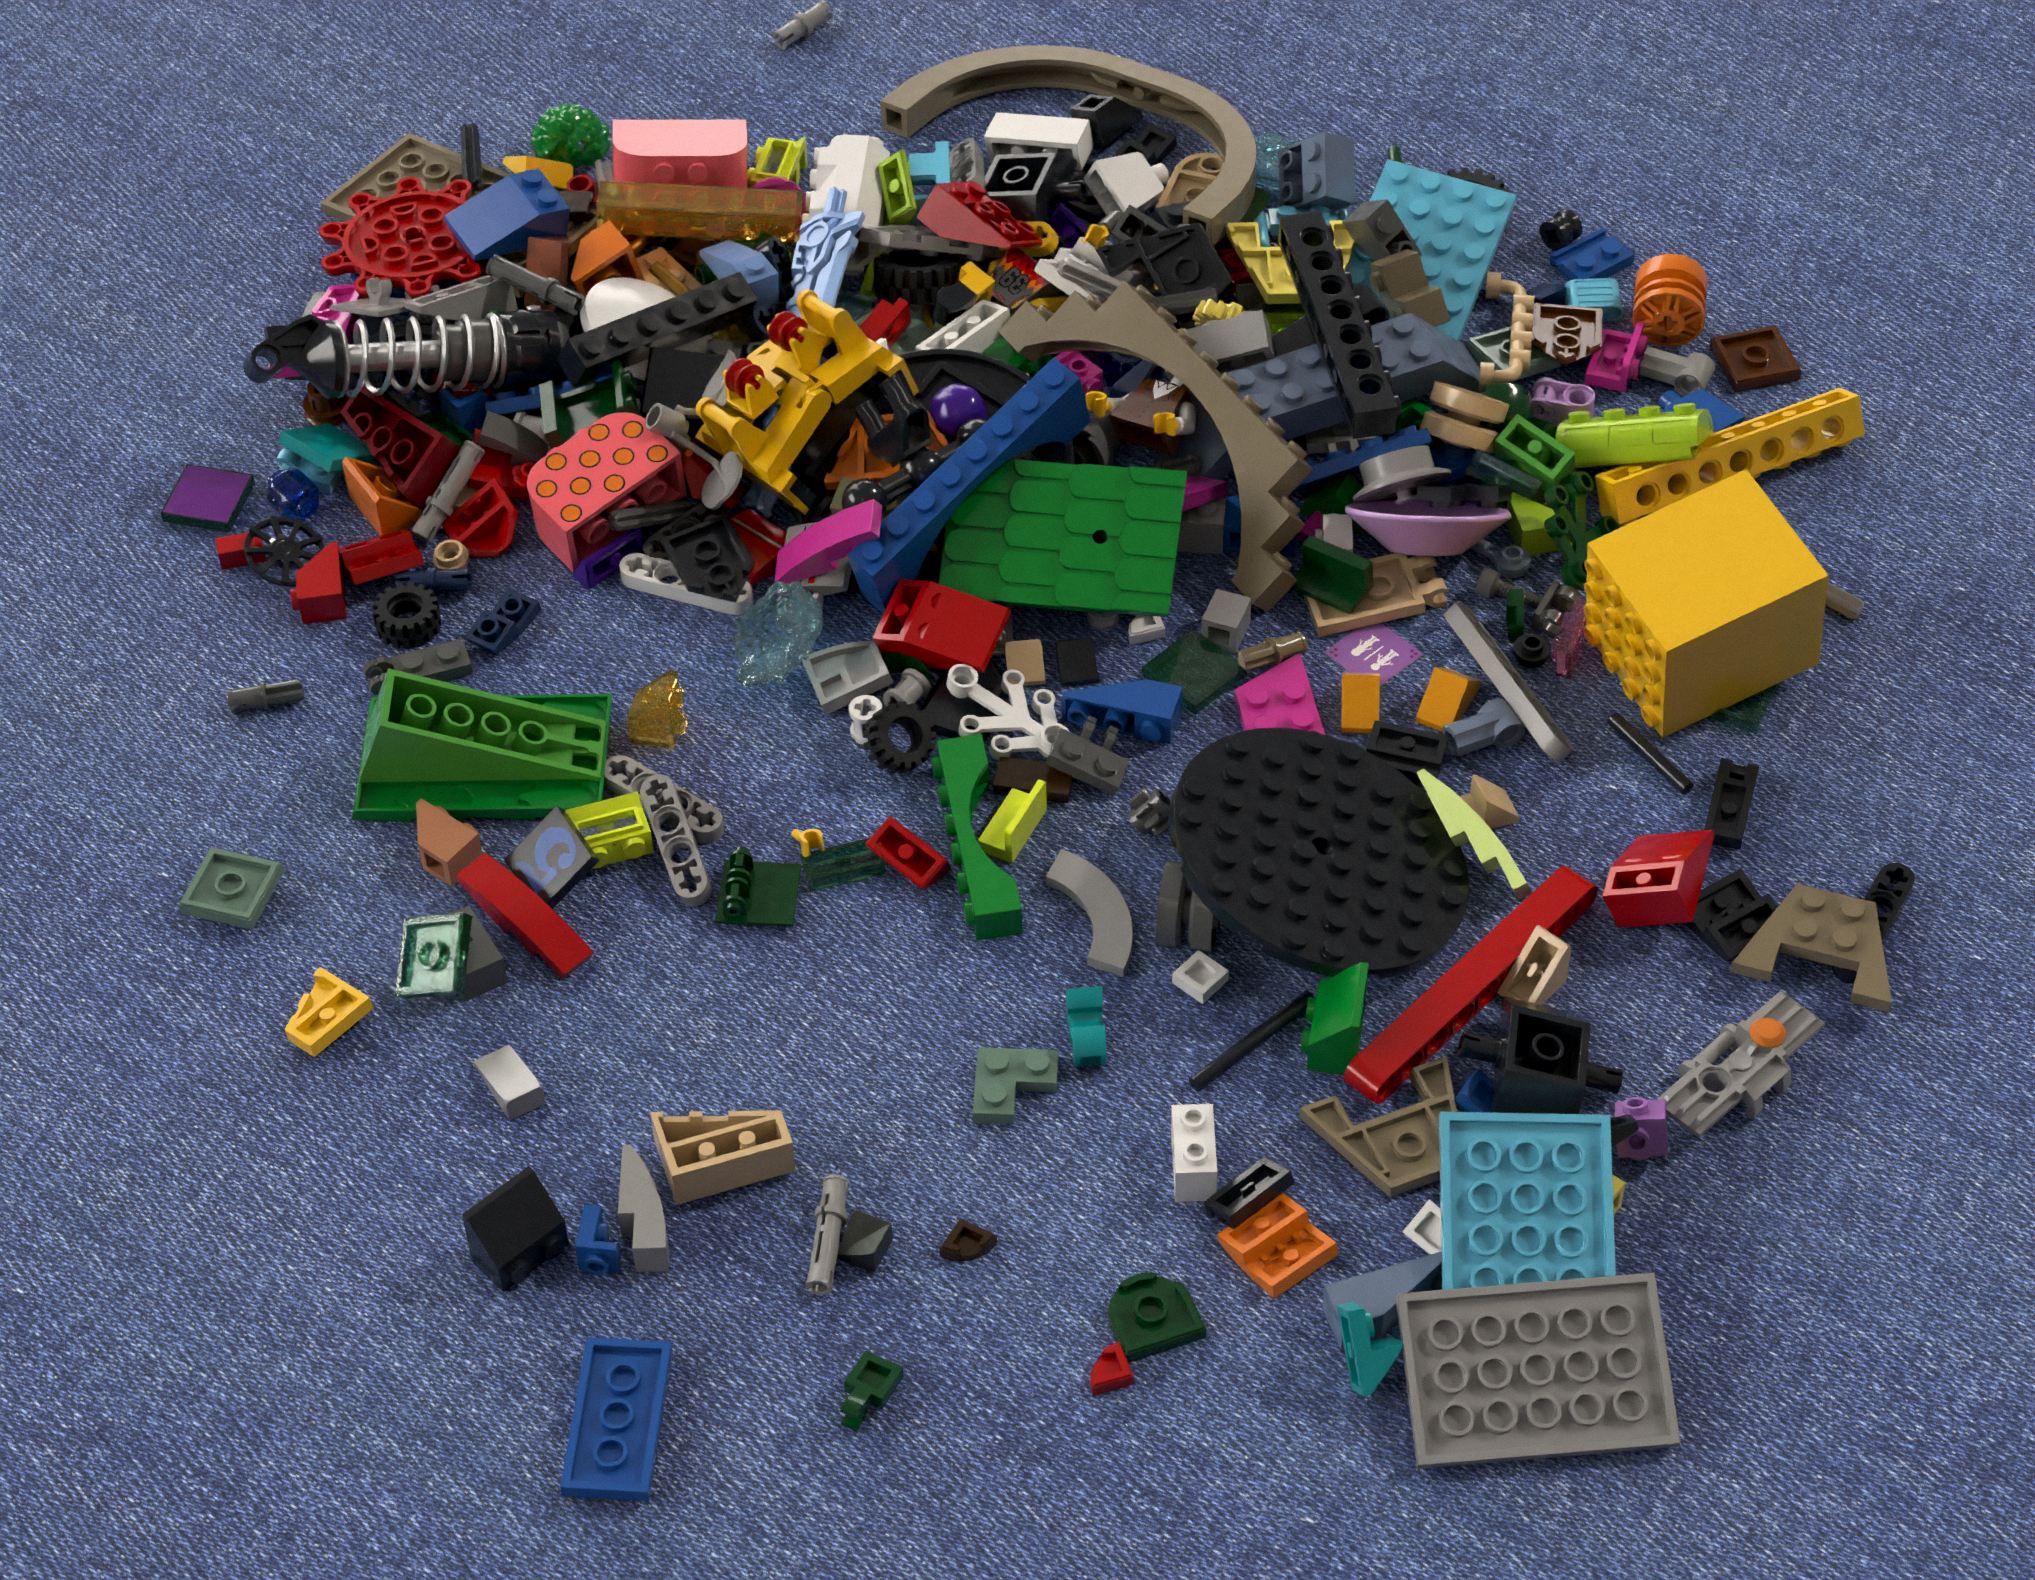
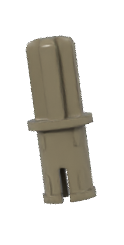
(1272, 651)

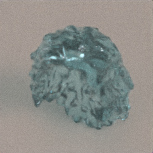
(776, 634)

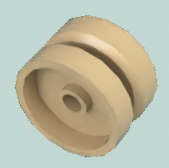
(1462, 423)

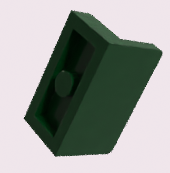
(1333, 575)

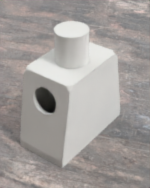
(1126, 181)

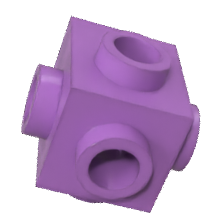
(1653, 1128)

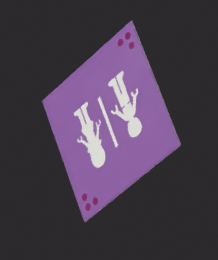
(1374, 651)

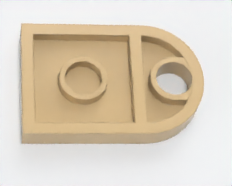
(1191, 178)

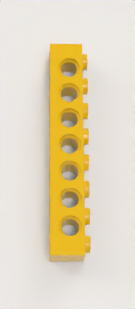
(1835, 410)

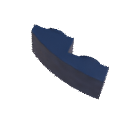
(504, 624)

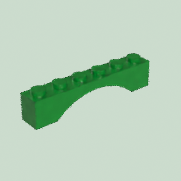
(990, 892)

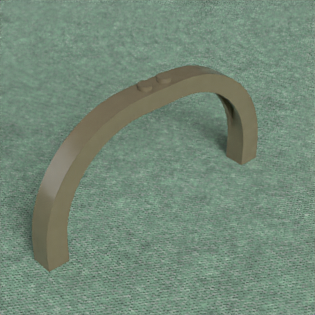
(1101, 73)

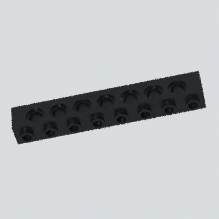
(1339, 325)

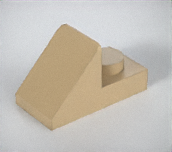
(1491, 803)

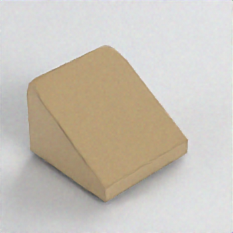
(1028, 659)

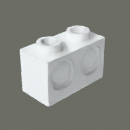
(1193, 1152)

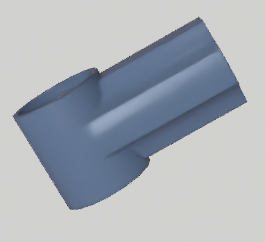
(1492, 725)

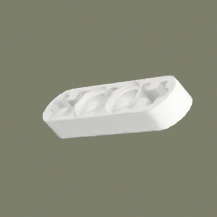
(645, 572)

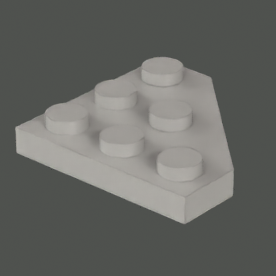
(922, 239)

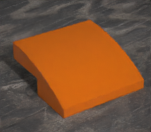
(1278, 1245)

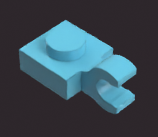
(324, 480)

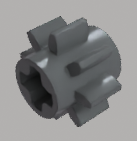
(1150, 811)

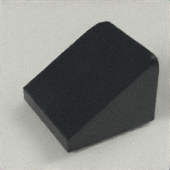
(1076, 661)

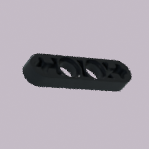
(1880, 895)

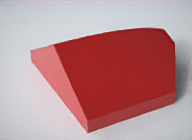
(696, 472)
(484, 522)

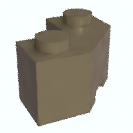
(1405, 288)

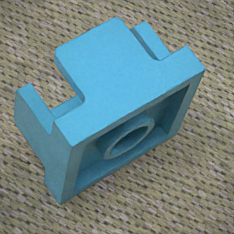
(929, 170)

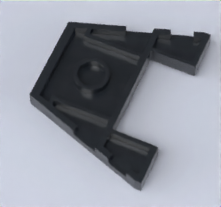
(1177, 261)

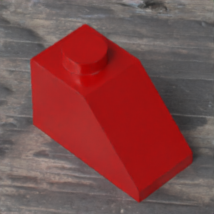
(321, 587)

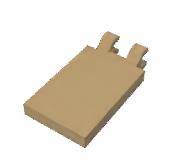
(1394, 595)

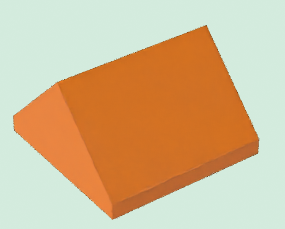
(379, 497)

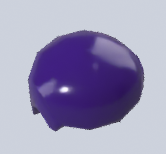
(956, 405)

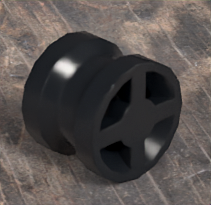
(1561, 229)

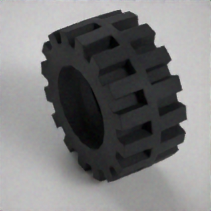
(408, 630)
(918, 730)

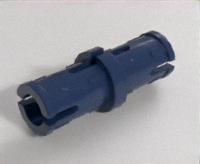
(437, 579)

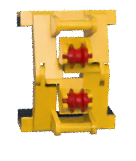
(793, 360)

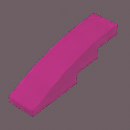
(828, 540)

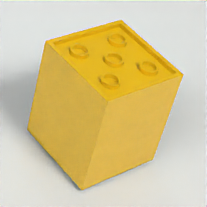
(1704, 603)

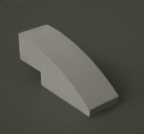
(642, 1214)

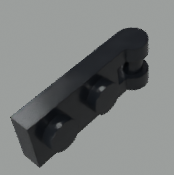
(1731, 803)

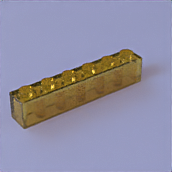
(700, 211)

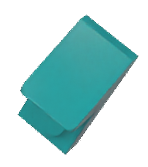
(1365, 1359)

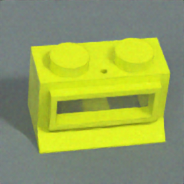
(779, 159)
(614, 828)

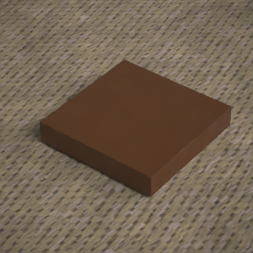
(1755, 358)

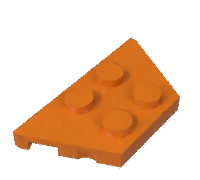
(857, 461)

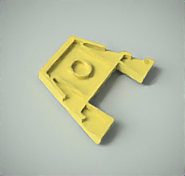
(1268, 264)

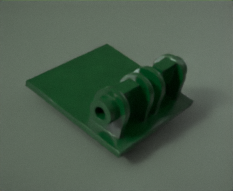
(757, 891)

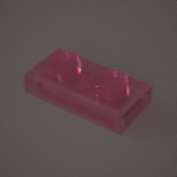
(1567, 649)

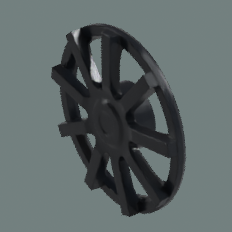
(283, 550)

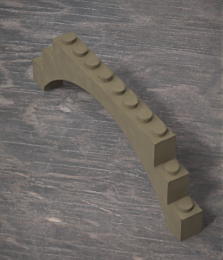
(1261, 459)

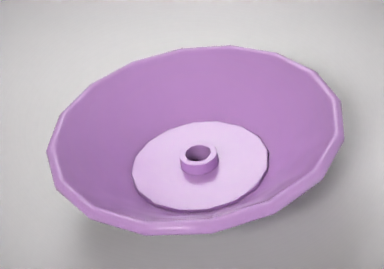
(1424, 530)

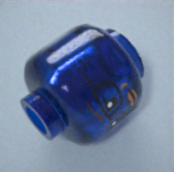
(293, 494)

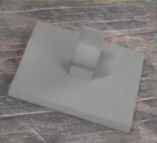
(377, 304)

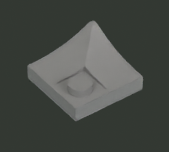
(846, 673)

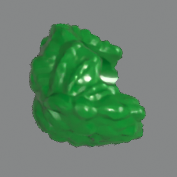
(563, 128)

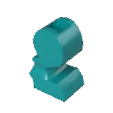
(1085, 1025)

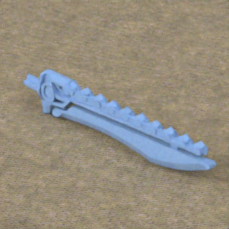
(818, 266)

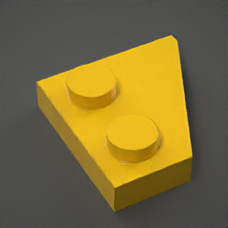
(326, 1013)

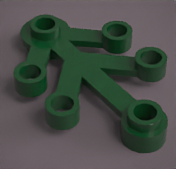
(1574, 488)

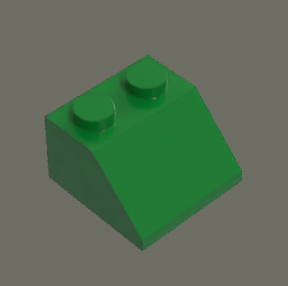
(1336, 1020)

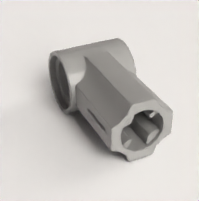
(1684, 373)

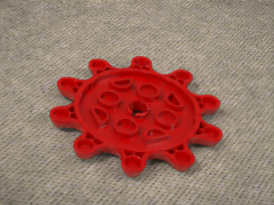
(379, 232)

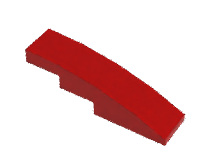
(525, 914)

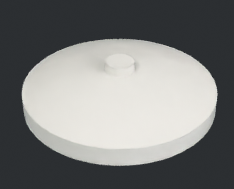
(621, 297)

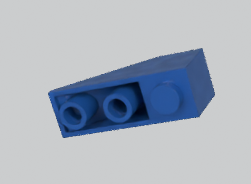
(1135, 708)

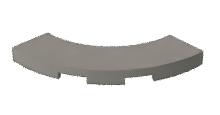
(1105, 908)

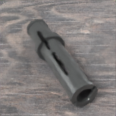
(546, 289)

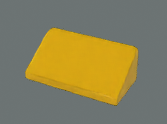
(556, 172)

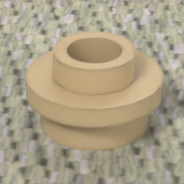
(450, 555)

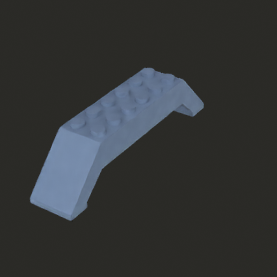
(1301, 397)

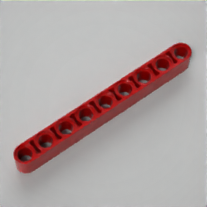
(1466, 987)

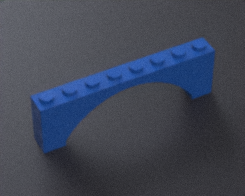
(1041, 412)

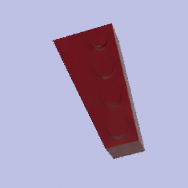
(404, 445)

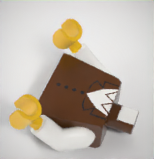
(1151, 415)

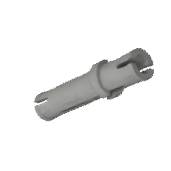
(441, 502)
(829, 1219)

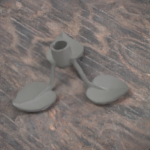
(674, 428)

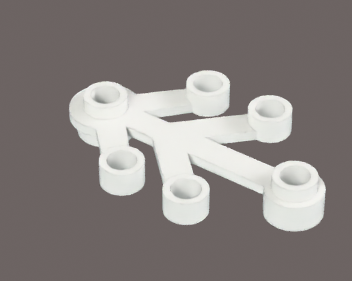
(1009, 717)

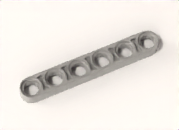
(1508, 682)

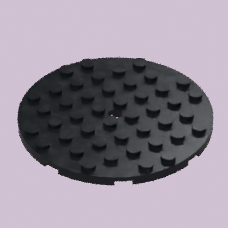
(1249, 840)

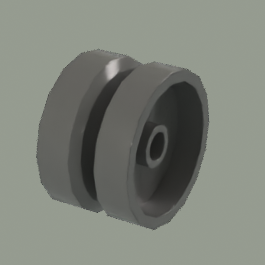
(1181, 907)

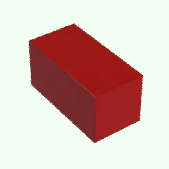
(231, 550)

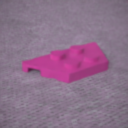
(1279, 699)

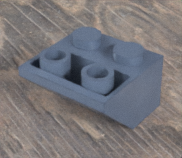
(1317, 172)

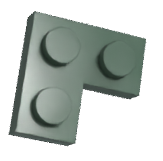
(1004, 1072)

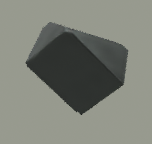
(865, 1240)

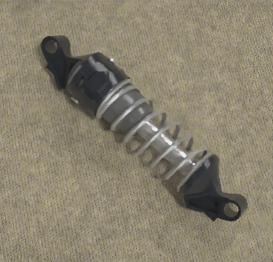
(499, 351)

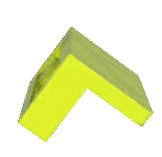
(1014, 822)

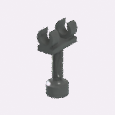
(1544, 617)

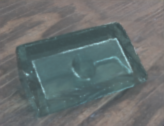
(1494, 471)

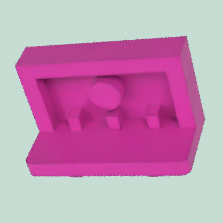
(1617, 359)

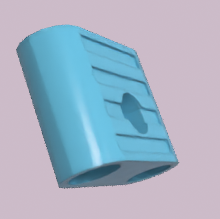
(1598, 294)

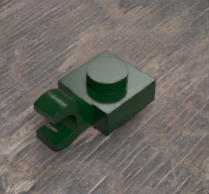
(869, 1383)

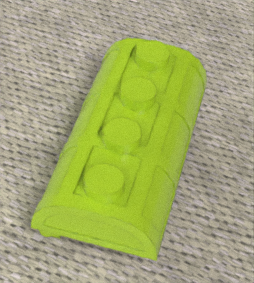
(1635, 437)

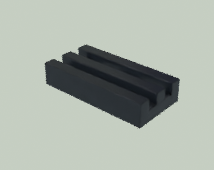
(1249, 1192)

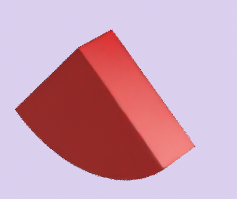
(1110, 1371)

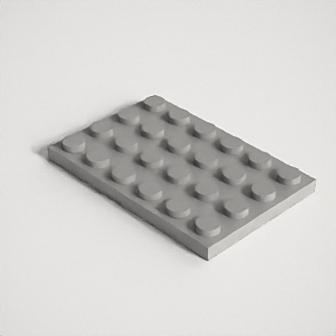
(1537, 1370)

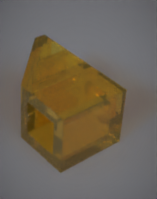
(657, 712)

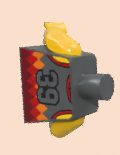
(1019, 282)

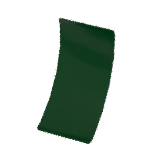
(899, 662)

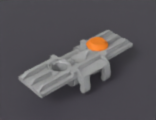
(1756, 1064)

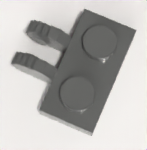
(1086, 760)

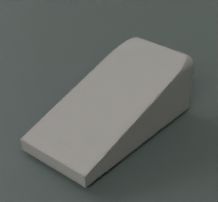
(510, 1082)

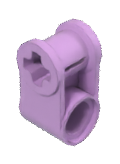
(1560, 400)

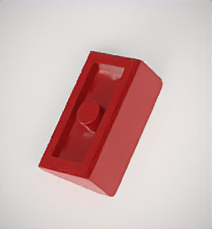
(908, 854)

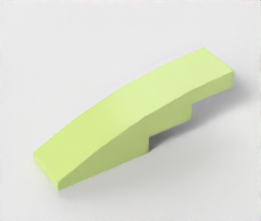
(1467, 826)

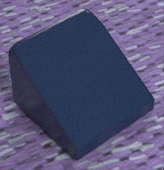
(1548, 293)

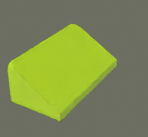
(897, 188)

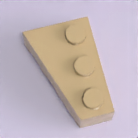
(721, 1152)

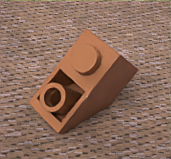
(445, 842)

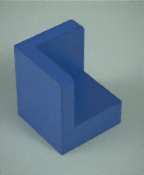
(467, 412)

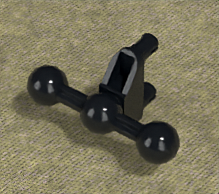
(902, 443)

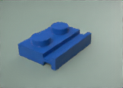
(1592, 257)

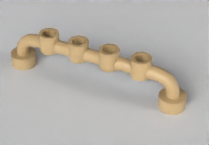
(1520, 331)

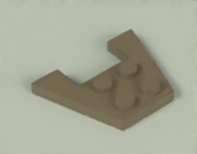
(1827, 931)
(1398, 1147)

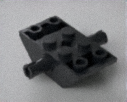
(1033, 184)
(1539, 1060)

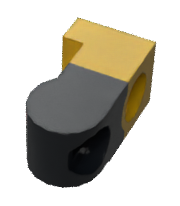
(956, 299)

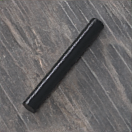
(1650, 753)

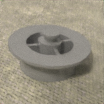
(1398, 475)

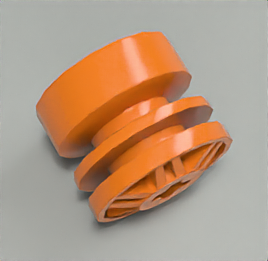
(1670, 299)

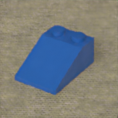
(508, 214)

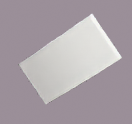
(1089, 257)

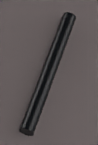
(1250, 1042)

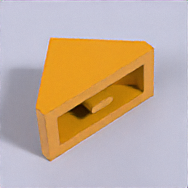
(1446, 698)
(1359, 701)

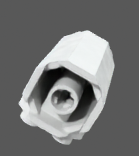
(853, 166)

